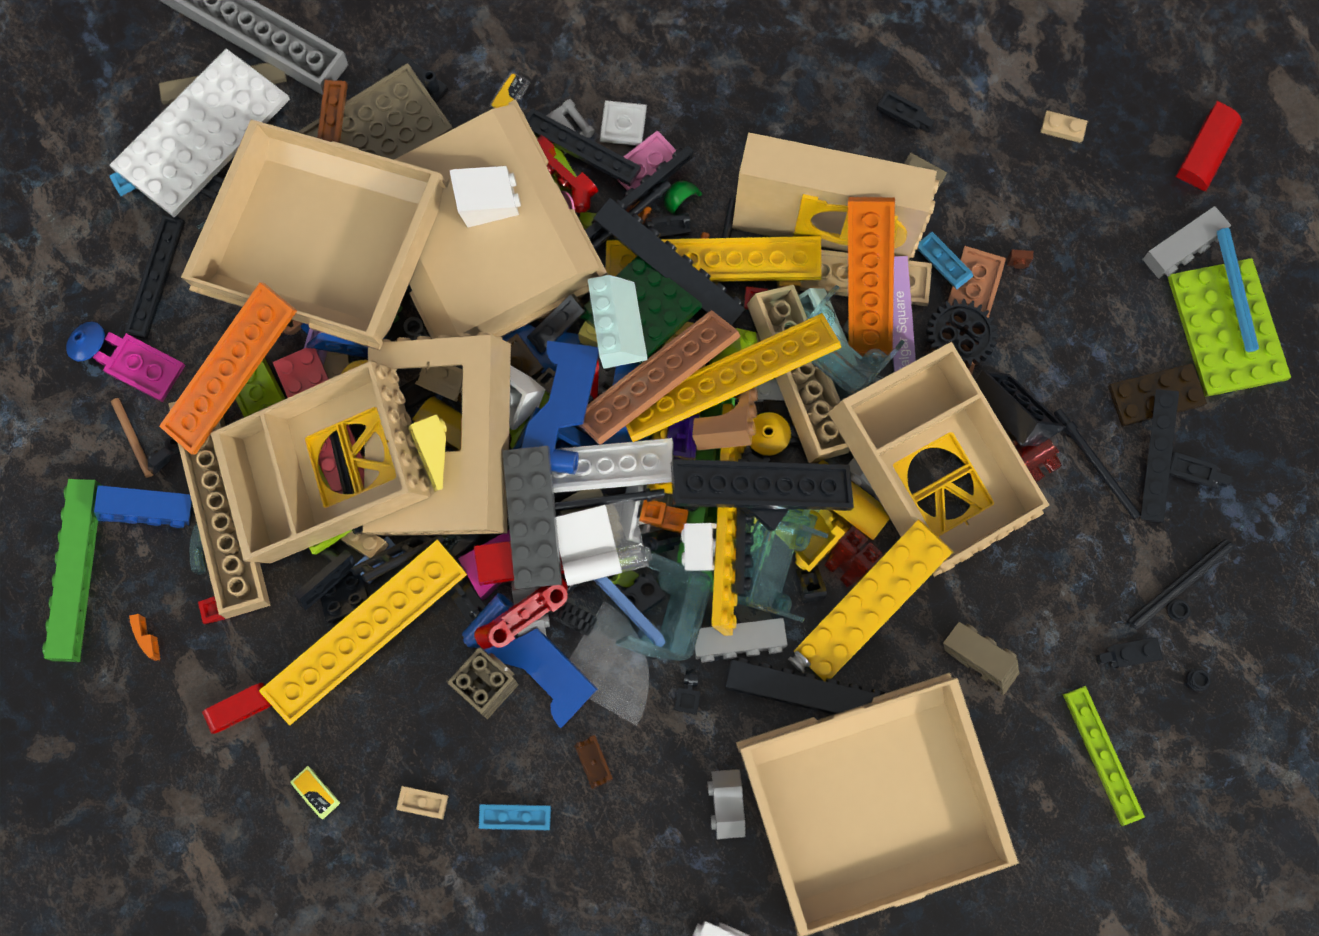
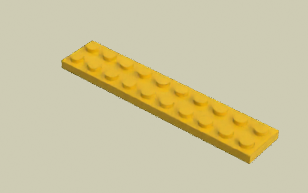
(738, 257)
(738, 374)
(725, 556)
(363, 632)

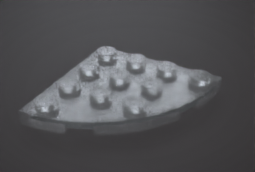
(614, 670)

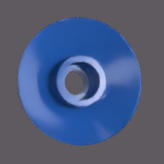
(85, 341)

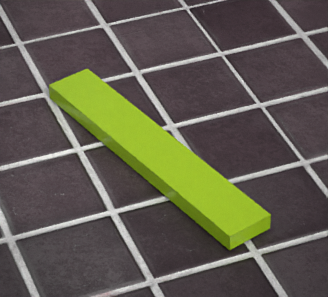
(1103, 756)

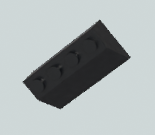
(1018, 409)

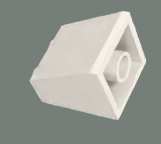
(485, 194)

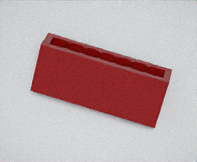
(1210, 146)
(495, 563)

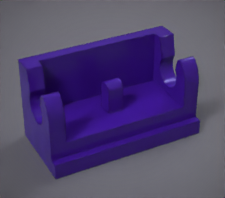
(683, 442)

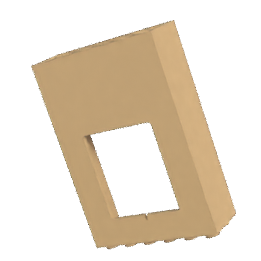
(474, 477)

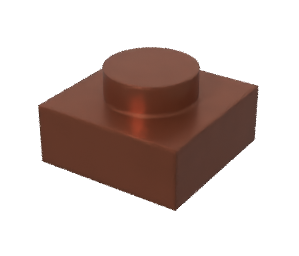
(1019, 258)

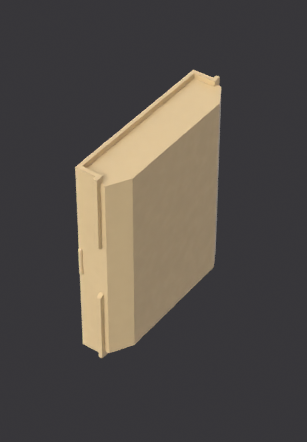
(319, 228)
(508, 268)
(877, 804)

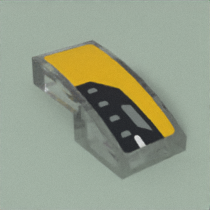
(511, 89)

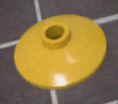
(777, 441)

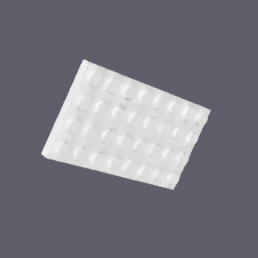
(198, 132)

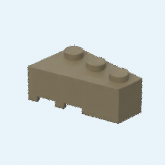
(982, 656)

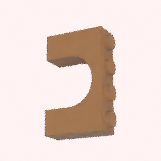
(730, 428)

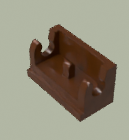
(593, 762)

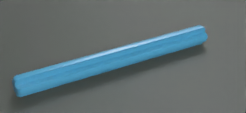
(1237, 290)

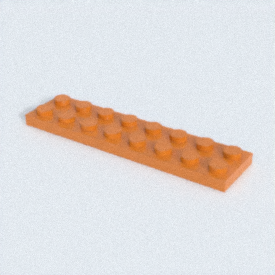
(871, 273)
(228, 368)

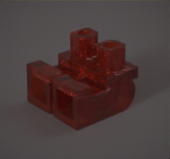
(1038, 456)
(851, 559)

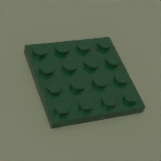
(661, 304)

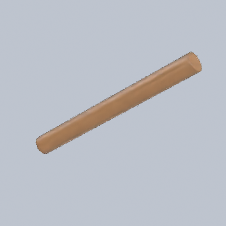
(131, 436)

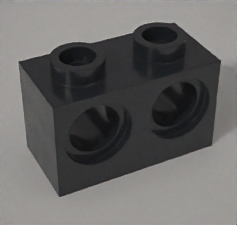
(643, 602)

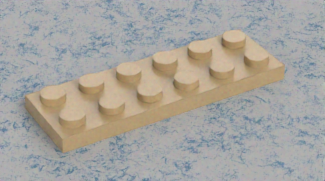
(835, 272)

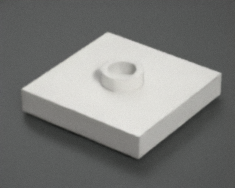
(623, 123)

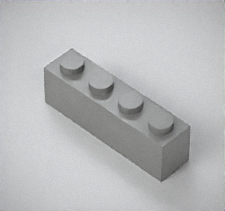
(1185, 243)
(746, 638)

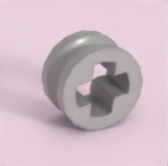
(799, 661)

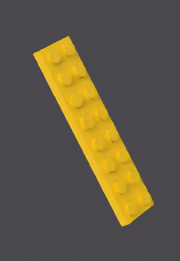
(874, 600)

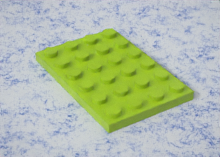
(1215, 333)

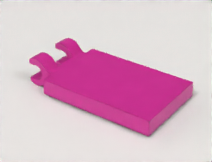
(140, 366)

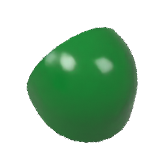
(678, 193)

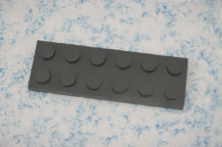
(532, 517)

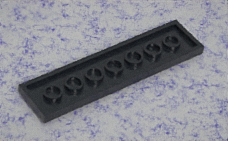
(761, 485)

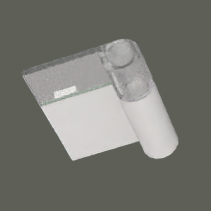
(601, 542)

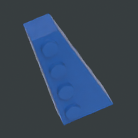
(142, 506)

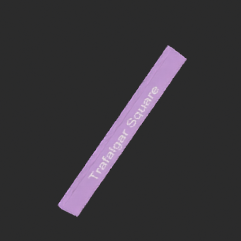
(902, 315)

